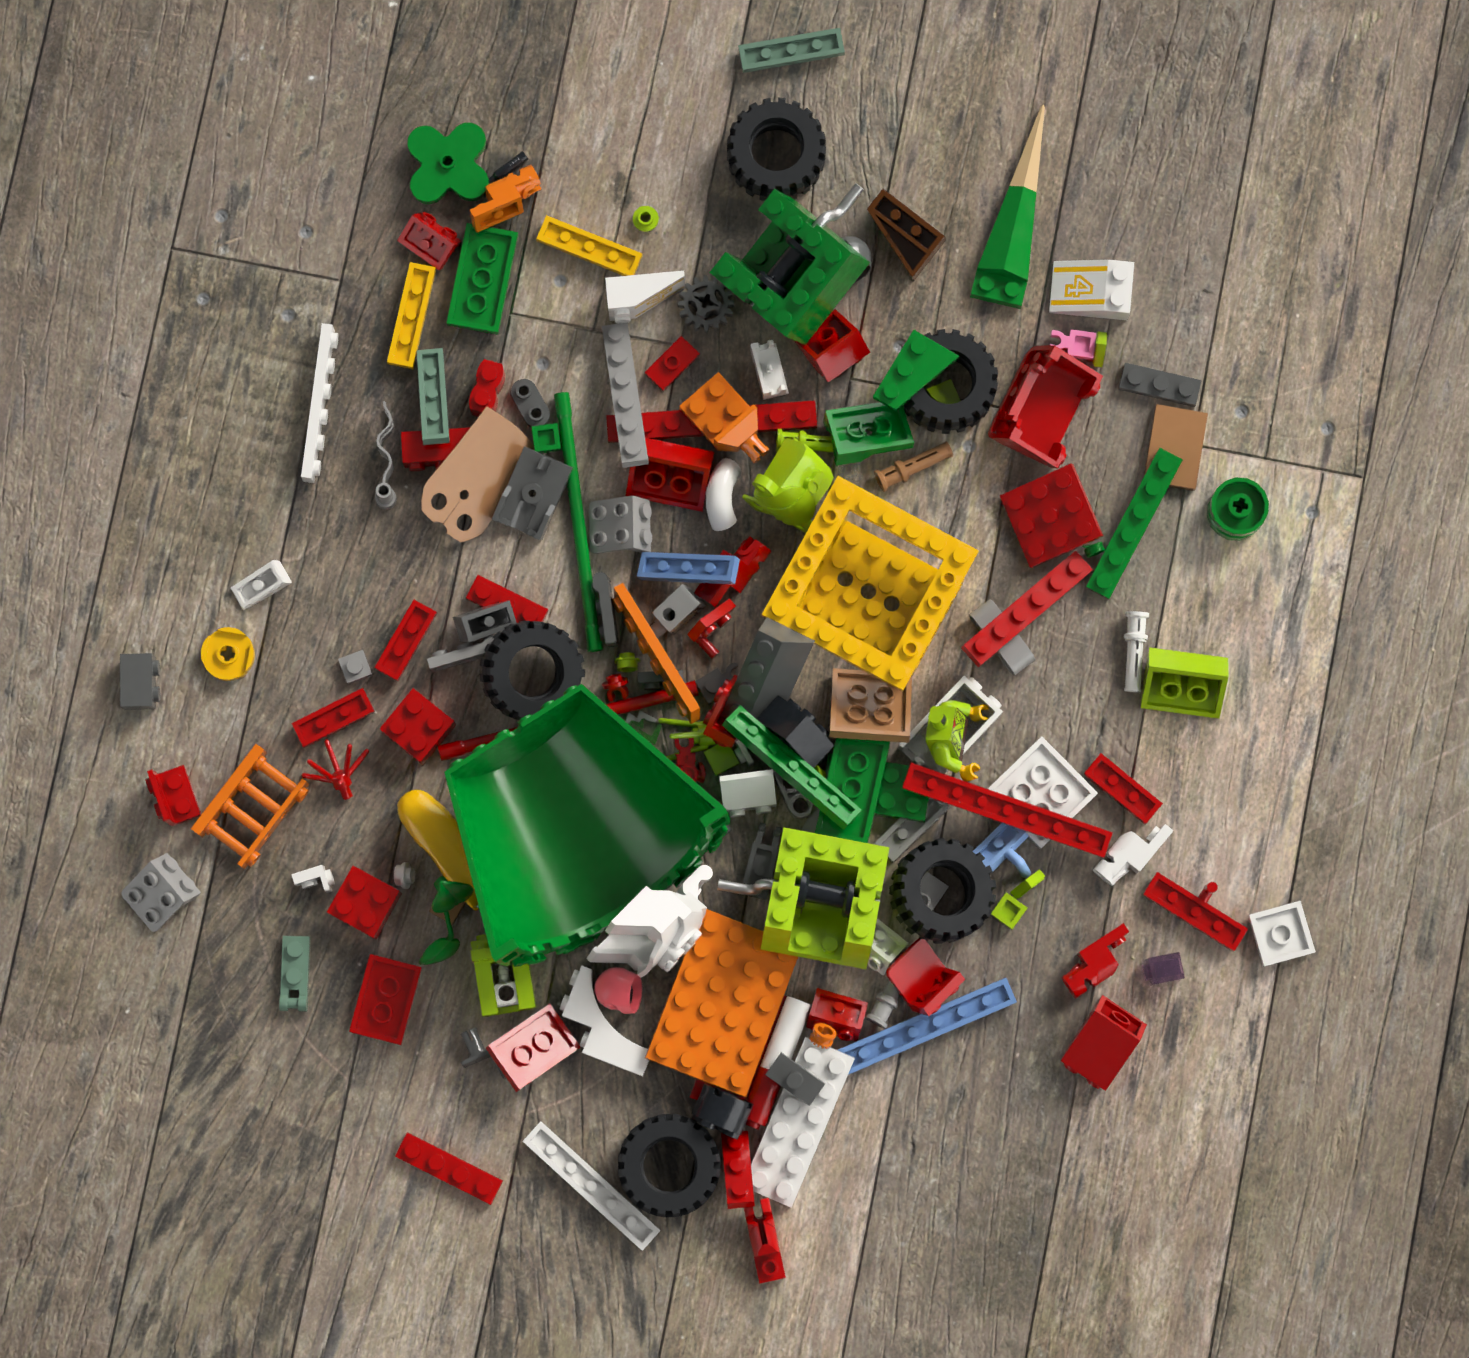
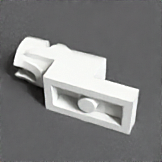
(1131, 853)

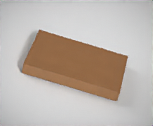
(1182, 435)

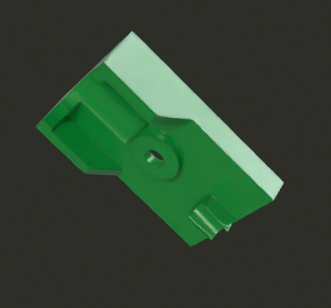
(848, 434)

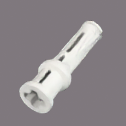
(1135, 638)

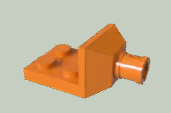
(725, 418)

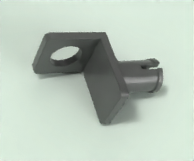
(475, 1049)

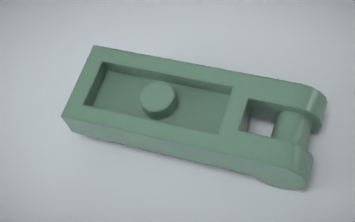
(295, 972)

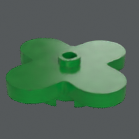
(461, 177)

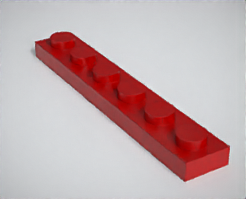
(1026, 608)

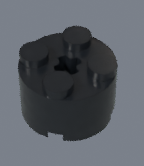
(721, 1111)

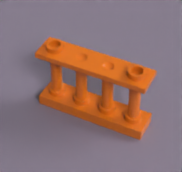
(240, 782)

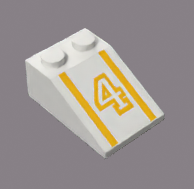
(1092, 288)
(636, 294)

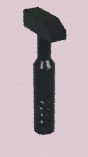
(508, 167)

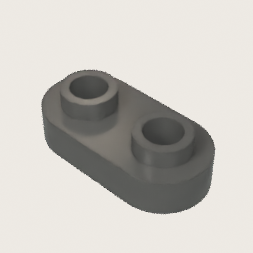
(530, 403)

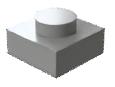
(355, 667)

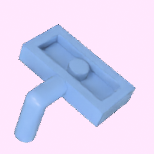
(1001, 845)

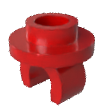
(613, 683)

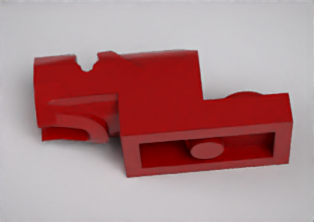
(749, 553)
(1096, 962)
(765, 1243)

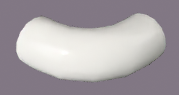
(719, 494)

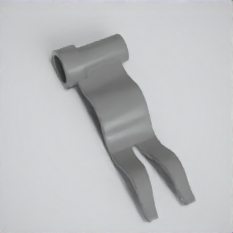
(387, 501)

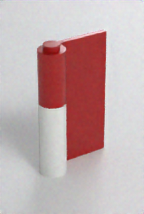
(782, 1038)

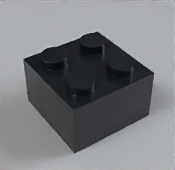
(797, 729)

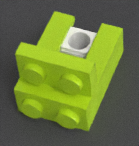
(489, 991)

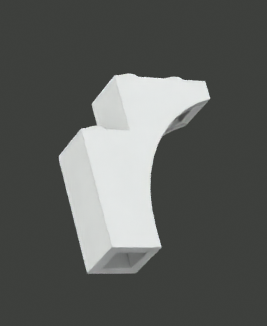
(603, 1040)

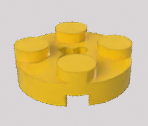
(219, 641)

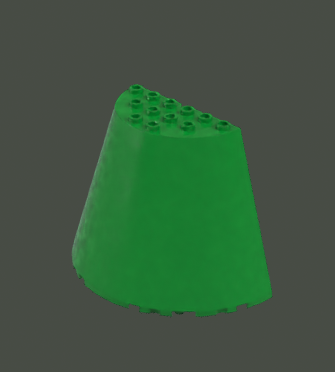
(573, 826)

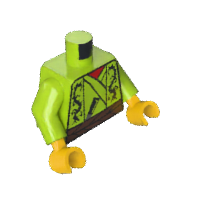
(947, 735)

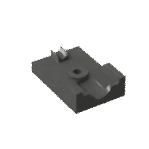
(530, 513)

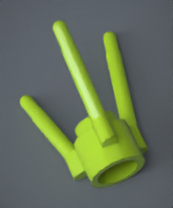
(697, 733)

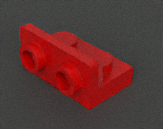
(429, 239)
(839, 1012)

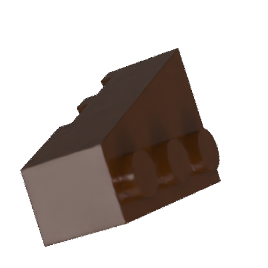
(906, 232)

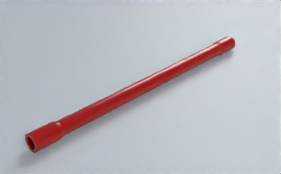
(462, 747)

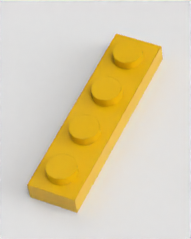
(589, 247)
(411, 315)

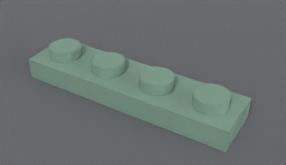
(791, 50)
(433, 396)

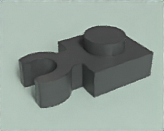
(651, 680)
(713, 681)

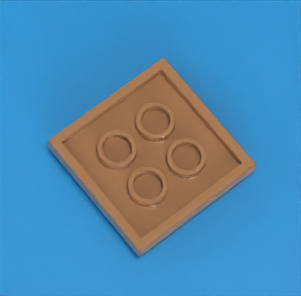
(868, 708)

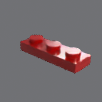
(485, 593)
(405, 640)
(333, 717)
(1123, 788)
(738, 1171)

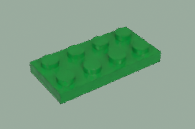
(482, 279)
(858, 773)
(894, 800)

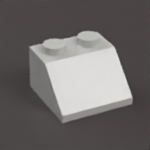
(748, 792)

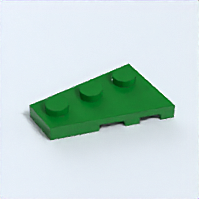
(913, 369)

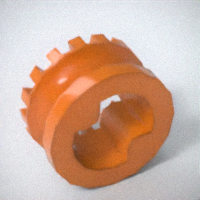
(823, 1035)

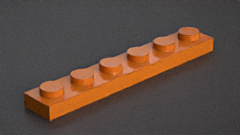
(659, 661)

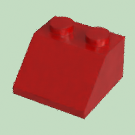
(834, 346)

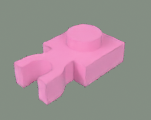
(1078, 343)

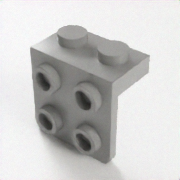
(620, 525)
(159, 891)

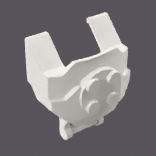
(655, 927)

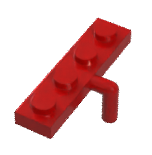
(1196, 910)

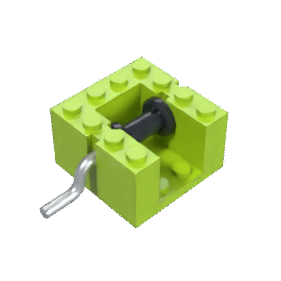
(836, 888)

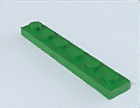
(1134, 523)
(791, 767)

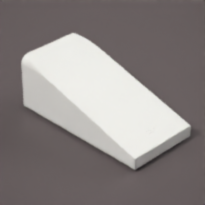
(261, 584)

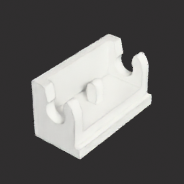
(768, 369)

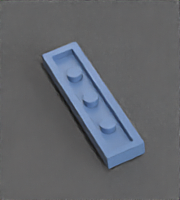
(688, 568)

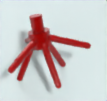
(340, 778)

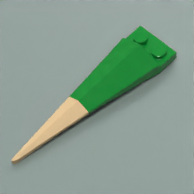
(1006, 258)

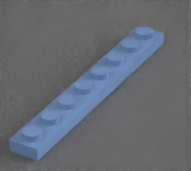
(923, 1027)

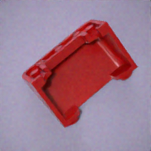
(1043, 404)

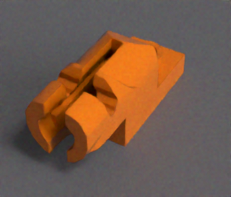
(505, 198)

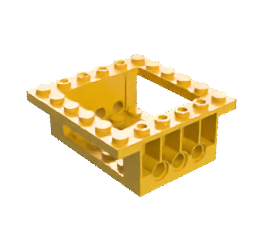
(839, 616)

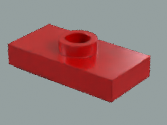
(672, 363)

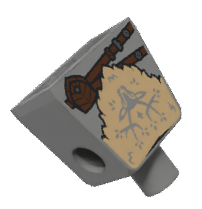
(684, 604)

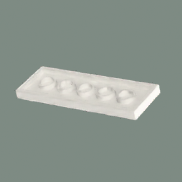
(797, 1128)

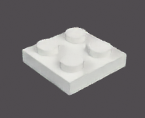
(1281, 933)

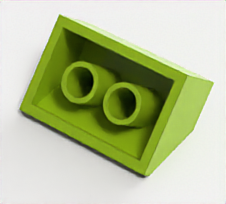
(1184, 682)

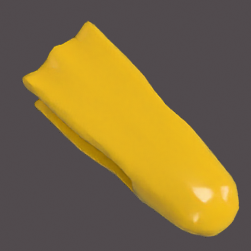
(438, 834)

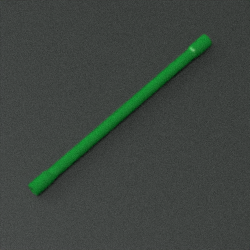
(564, 416)

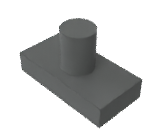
(795, 1079)

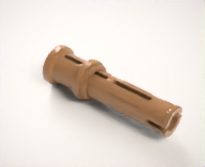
(902, 470)

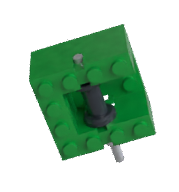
(794, 267)

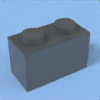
(138, 681)

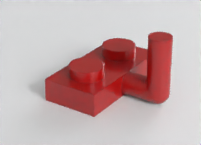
(707, 626)

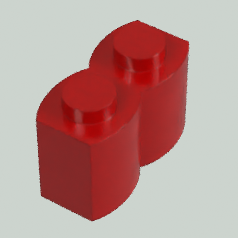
(490, 381)

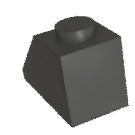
(484, 621)

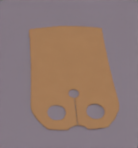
(479, 465)

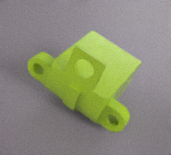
(791, 485)

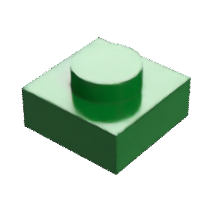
(546, 438)

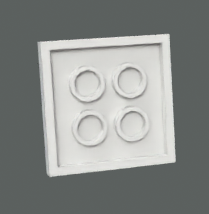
(1045, 781)

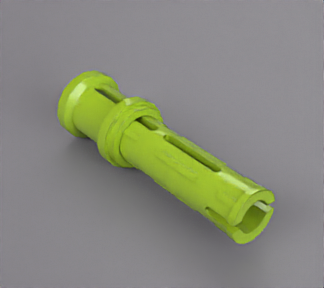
(815, 442)

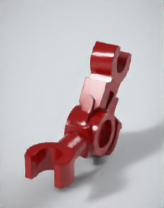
(686, 761)

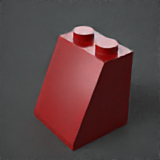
(1103, 1043)

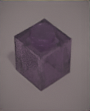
(1163, 969)

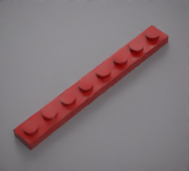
(677, 425)
(1007, 810)

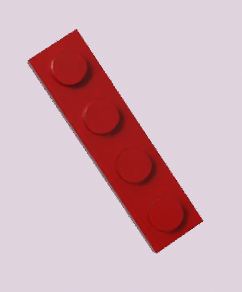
(449, 1168)

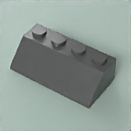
(769, 668)

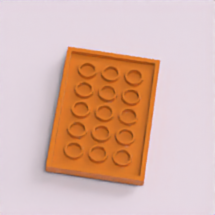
(721, 1005)

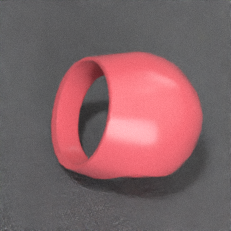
(614, 989)

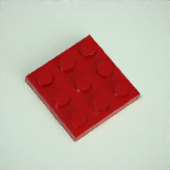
(1051, 515)

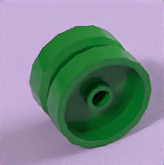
(1245, 495)

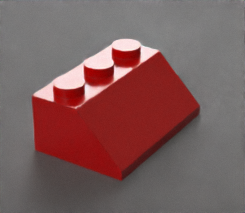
(674, 475)

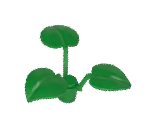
(448, 896)

